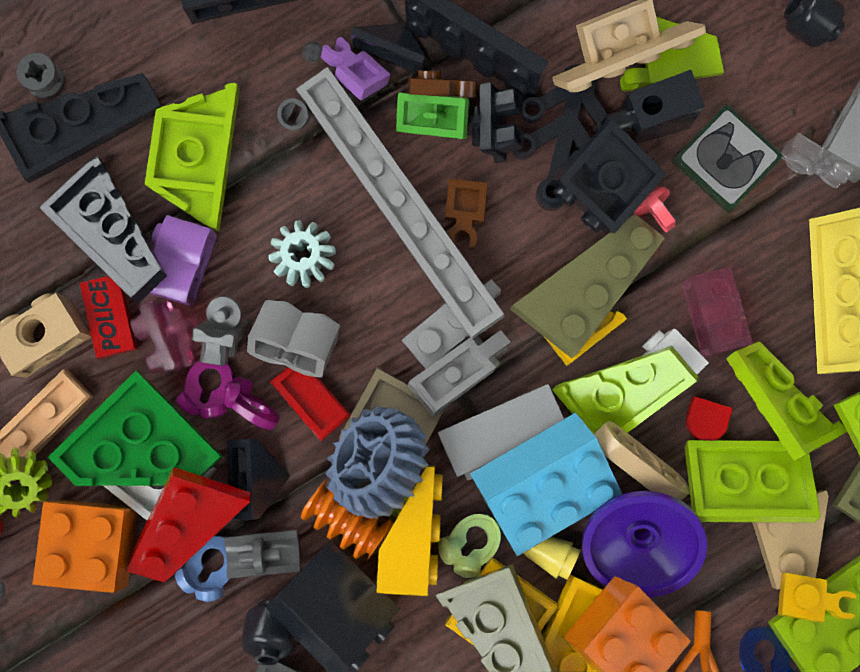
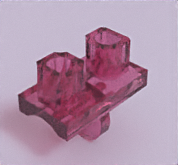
(170, 336)

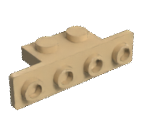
(622, 39)

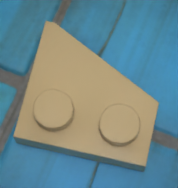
(792, 546)

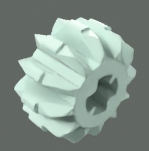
(298, 241)

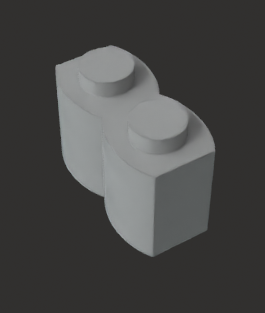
(293, 338)

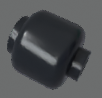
(814, 20)
(266, 636)

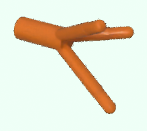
(701, 645)

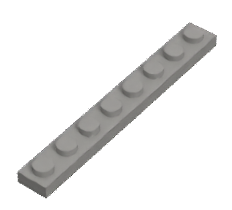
(400, 204)

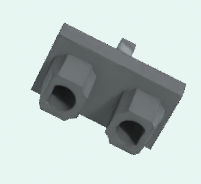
(221, 330)
(262, 554)

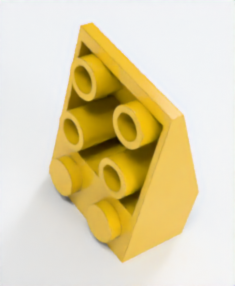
(405, 554)

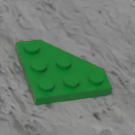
(134, 441)

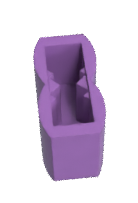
(184, 255)

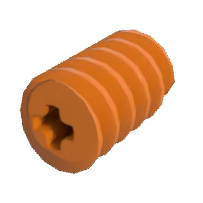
(354, 528)

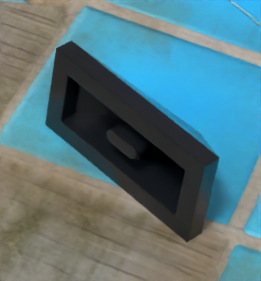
(391, 44)
(254, 471)

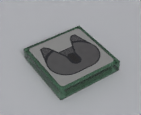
(727, 158)

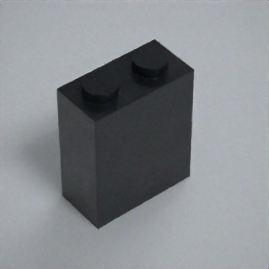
(334, 610)

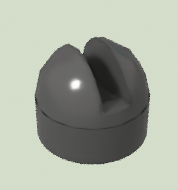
(287, 110)

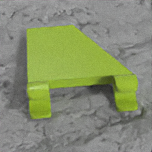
(701, 57)

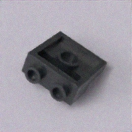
(607, 179)

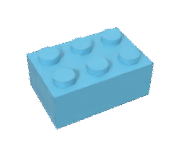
(547, 483)

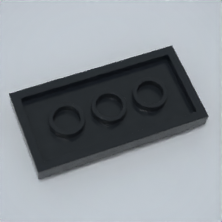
(479, 43)

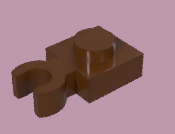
(431, 83)
(466, 206)

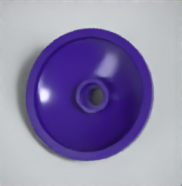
(654, 559)

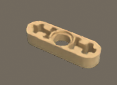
(640, 462)

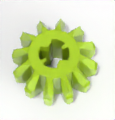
(32, 482)

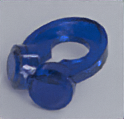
(781, 658)

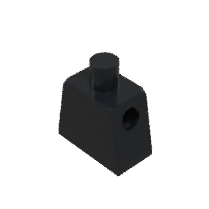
(660, 108)

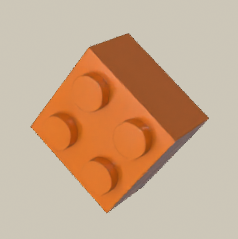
(84, 545)
(626, 632)

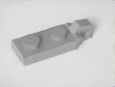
(440, 333)
(457, 372)

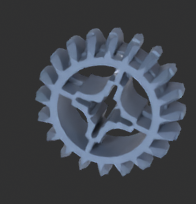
(377, 462)

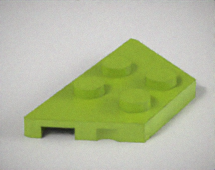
(193, 153)

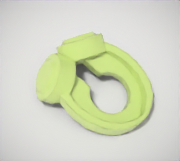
(450, 546)

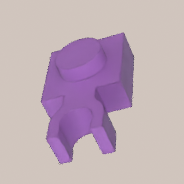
(356, 72)

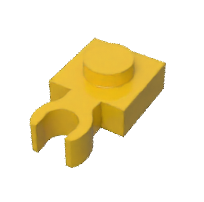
(808, 599)

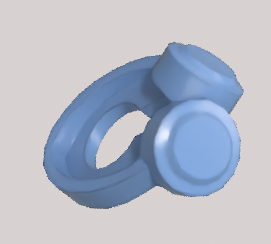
(188, 575)

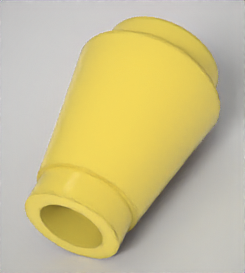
(554, 556)

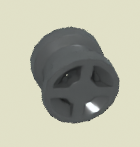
(50, 78)

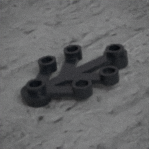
(565, 128)

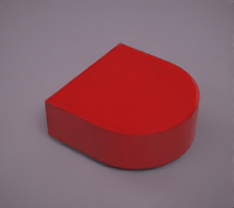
(707, 419)

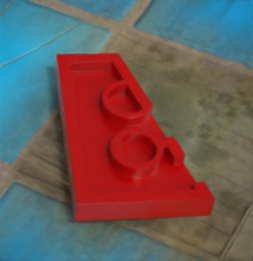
(182, 522)

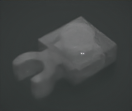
(810, 158)

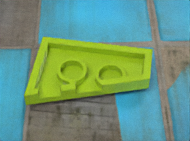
(789, 412)

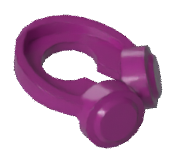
(239, 397)
(190, 398)

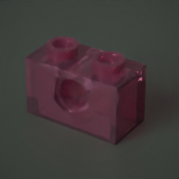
(716, 312)

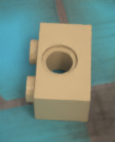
(62, 334)

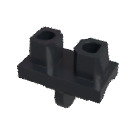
(489, 122)

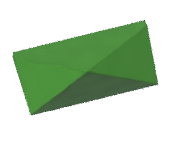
(432, 115)

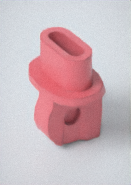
(655, 206)

